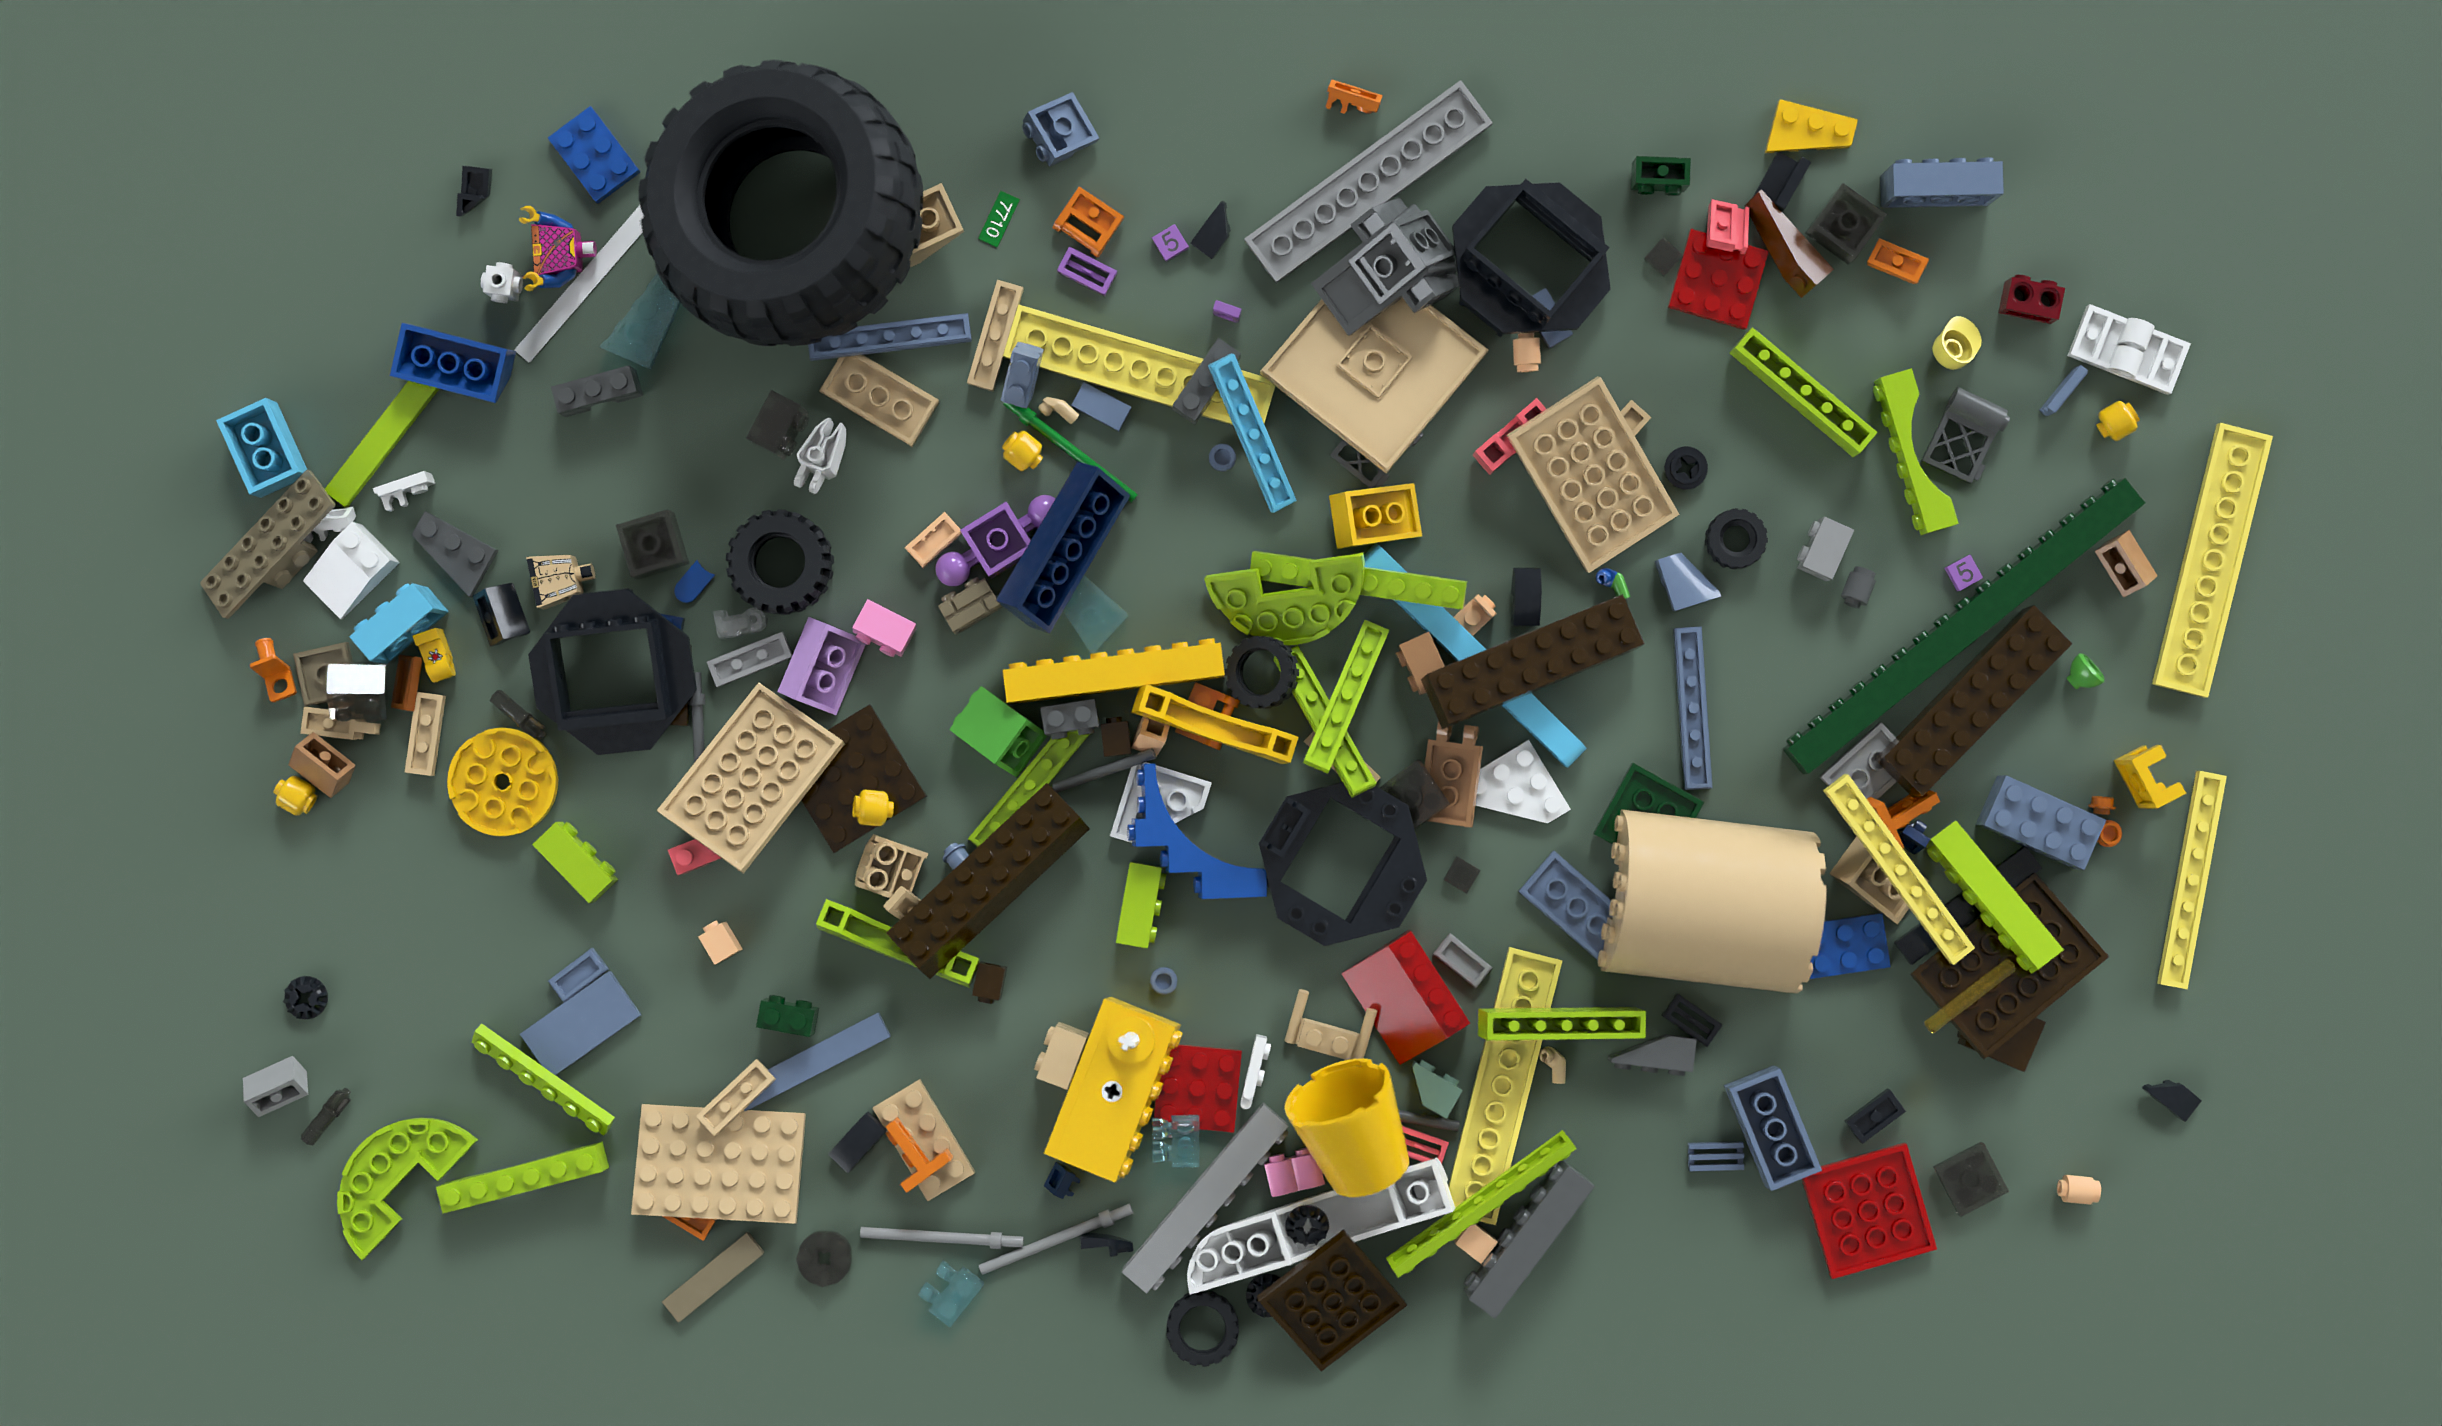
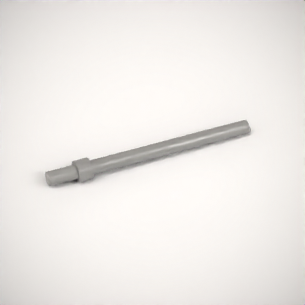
(1105, 1219)
(995, 1240)

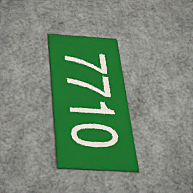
(998, 218)

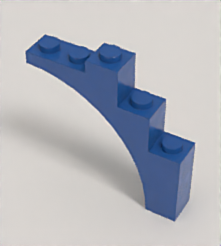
(1157, 828)

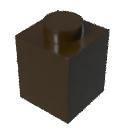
(1116, 737)
(989, 982)

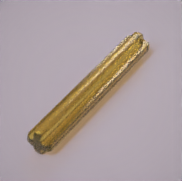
(1970, 996)

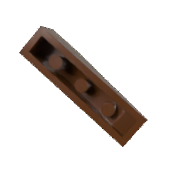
(1792, 253)

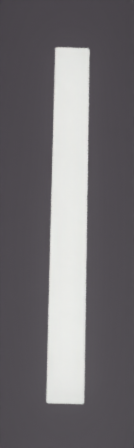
(581, 287)

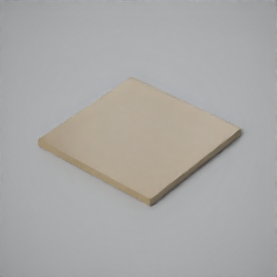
(1380, 380)

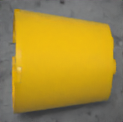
(1351, 1126)

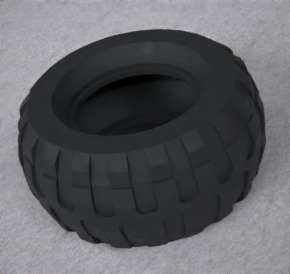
(719, 142)

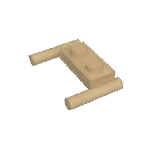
(1325, 1037)

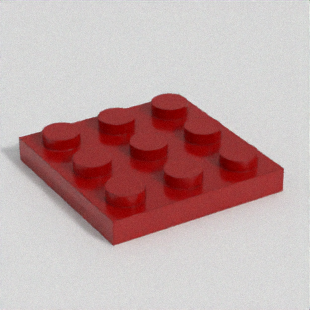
(1717, 281)
(1201, 1084)

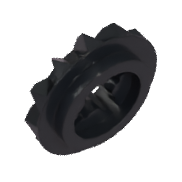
(1689, 456)
(318, 999)
(1299, 1216)
(1254, 1288)

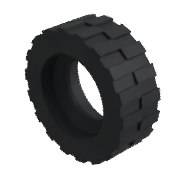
(1751, 524)

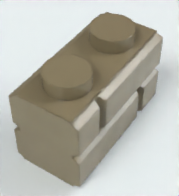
(970, 605)

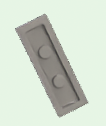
(749, 659)

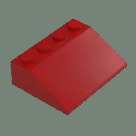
(1409, 997)

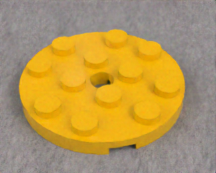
(530, 775)

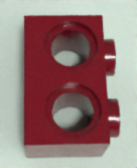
(2031, 306)

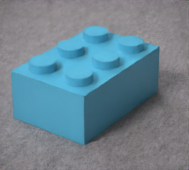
(262, 447)
(396, 622)

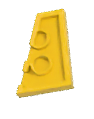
(1804, 127)

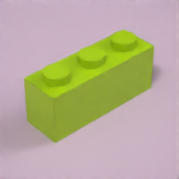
(576, 861)
(1140, 905)

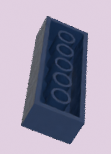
(1063, 547)

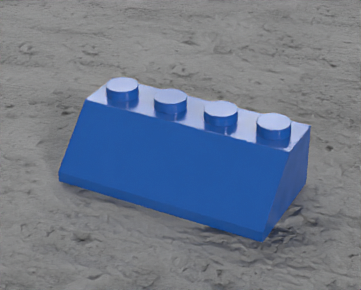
(452, 363)

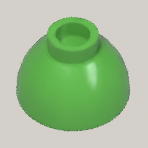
(2084, 673)

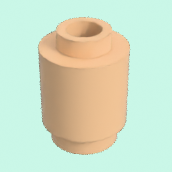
(1526, 352)
(2079, 1189)

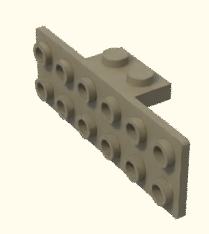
(272, 548)

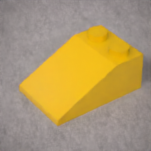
(1375, 515)

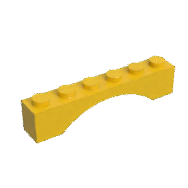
(1201, 721)

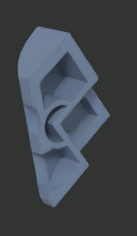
(1684, 582)

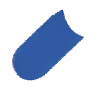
(692, 583)

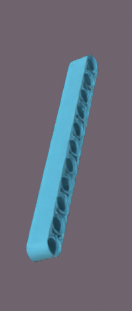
(1462, 644)

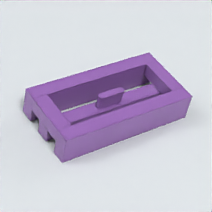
(1106, 281)

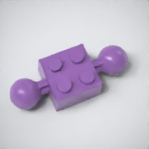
(995, 542)

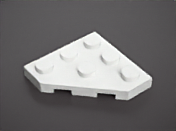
(1520, 786)
(1180, 793)

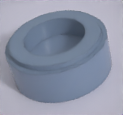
(1222, 457)
(1163, 980)

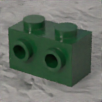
(1660, 174)
(787, 1017)

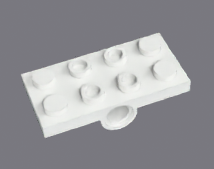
(2129, 349)

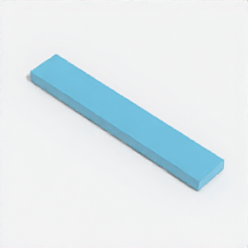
(1252, 432)

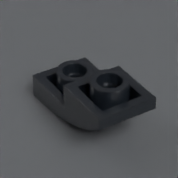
(1526, 596)
(857, 1142)

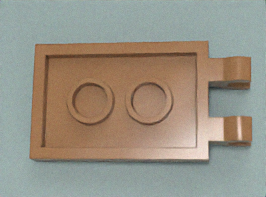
(1456, 773)

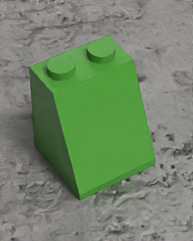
(998, 731)

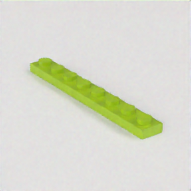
(1376, 583)
(1481, 1203)

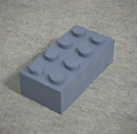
(1941, 183)
(2040, 822)
(1772, 1127)

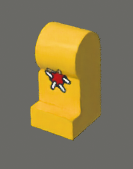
(435, 654)

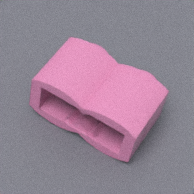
(1292, 1173)

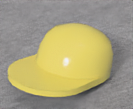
(1957, 343)

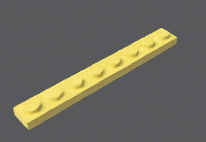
(1899, 869)
(2191, 879)

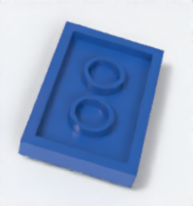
(594, 154)
(1851, 946)

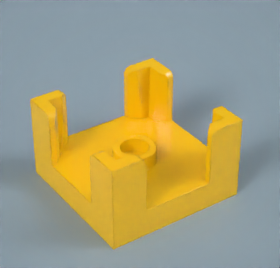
(2140, 781)

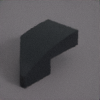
(474, 188)
(1213, 232)
(2174, 1097)
(1115, 1243)

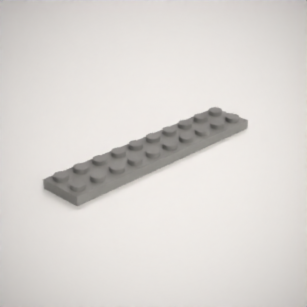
(1368, 181)

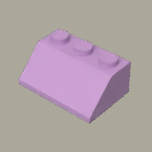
(821, 666)

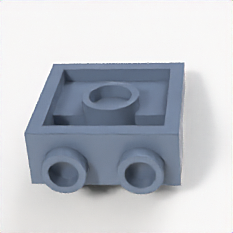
(1059, 129)

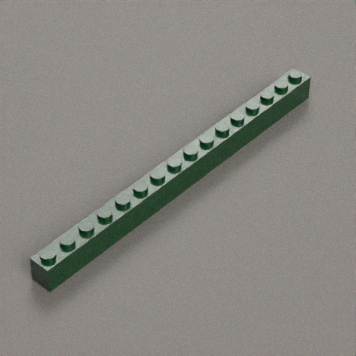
(1963, 626)

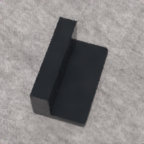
(1783, 179)
(501, 613)

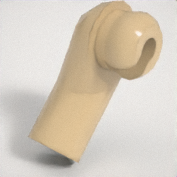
(1060, 406)
(1555, 1061)

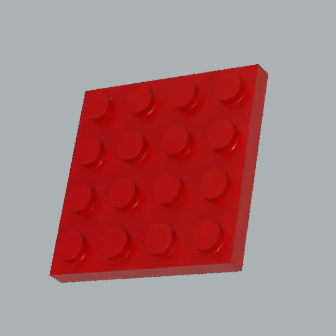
(1869, 1211)

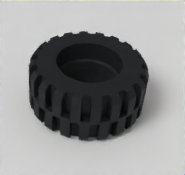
(745, 551)

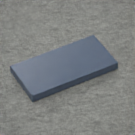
(1569, 901)
(580, 1024)

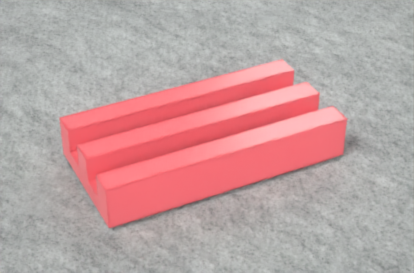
(1441, 1153)

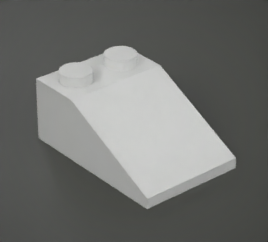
(350, 569)

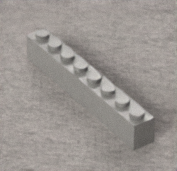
(1205, 1197)

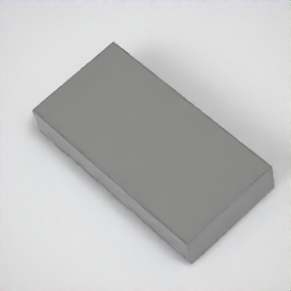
(1462, 960)

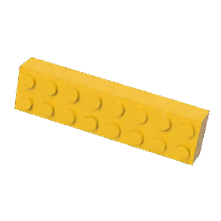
(1113, 673)

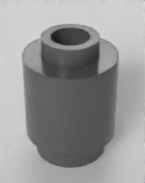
(1858, 587)

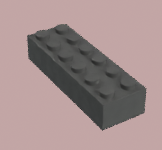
(1527, 1238)

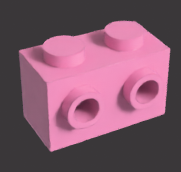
(884, 629)

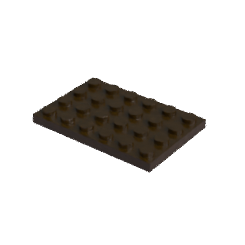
(2021, 995)

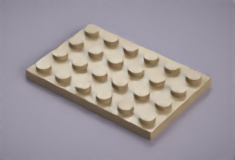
(1593, 474)
(751, 777)
(738, 1175)

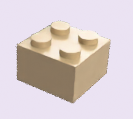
(1062, 1055)

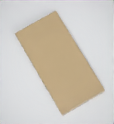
(880, 397)

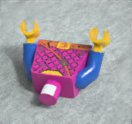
(555, 250)

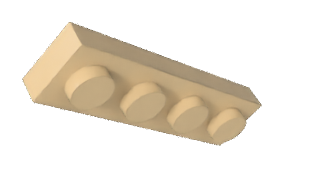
(995, 335)

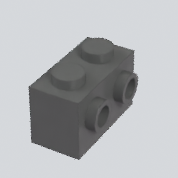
(1070, 717)

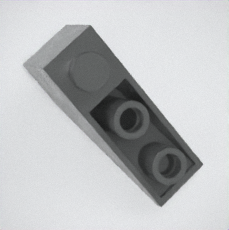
(1662, 1052)

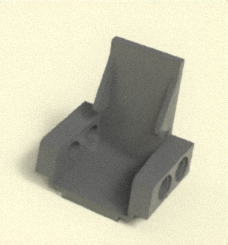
(1399, 258)

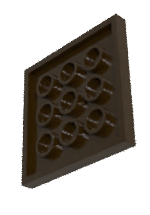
(864, 763)
(1332, 1300)

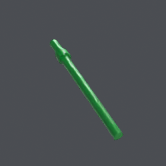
(1028, 417)

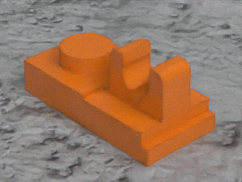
(1363, 99)
(1897, 261)

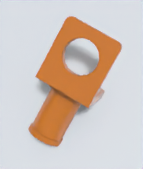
(272, 670)

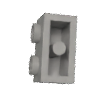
(1824, 548)
(275, 1086)

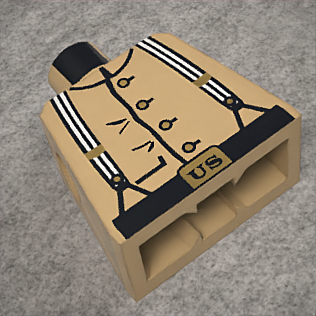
(557, 578)

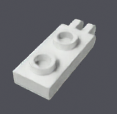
(1254, 1074)

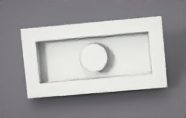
(415, 483)
(335, 520)

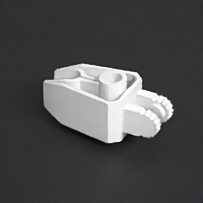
(821, 455)

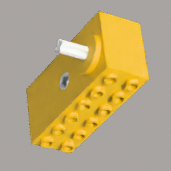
(1094, 1124)

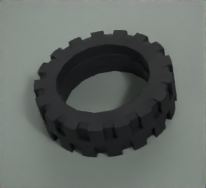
(1236, 665)
(1202, 1357)

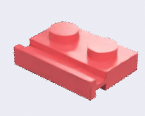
(1727, 226)

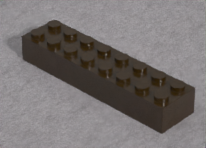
(1532, 661)
(1973, 701)
(988, 881)

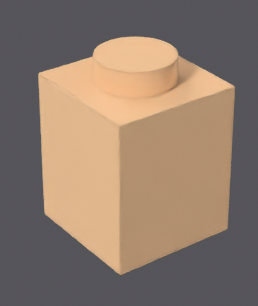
(1150, 735)
(719, 941)
(1476, 1242)

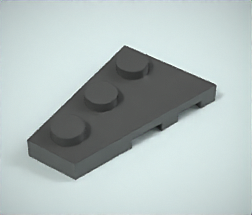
(455, 551)

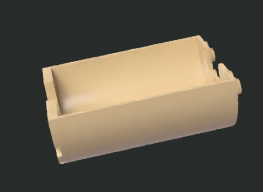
(1714, 902)

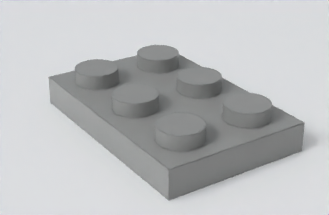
(1861, 764)

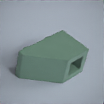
(1435, 1091)

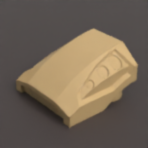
(888, 866)

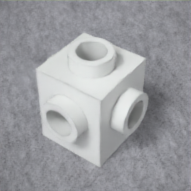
(509, 287)

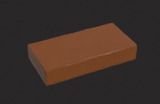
(406, 682)

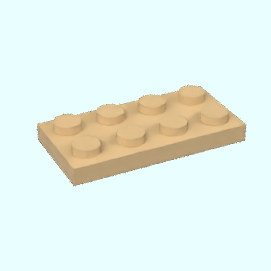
(931, 1133)

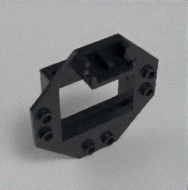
(1499, 298)
(615, 727)
(1388, 891)

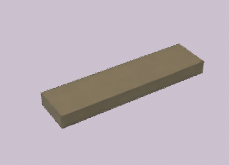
(713, 1277)

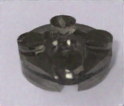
(824, 1273)

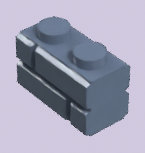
(1022, 374)

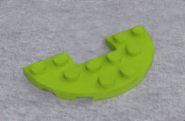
(1293, 614)
(380, 1167)

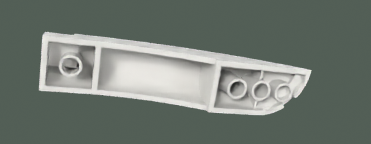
(1262, 1240)

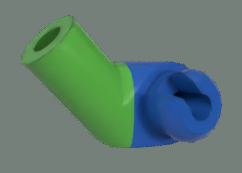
(1613, 580)

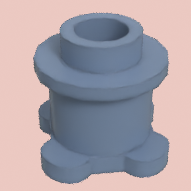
(955, 854)

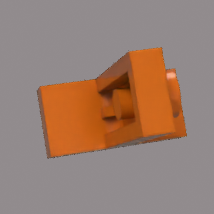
(1903, 811)
(914, 1155)

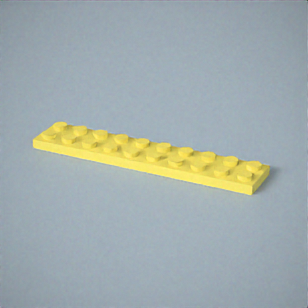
(1120, 361)
(2212, 560)
(1502, 1081)

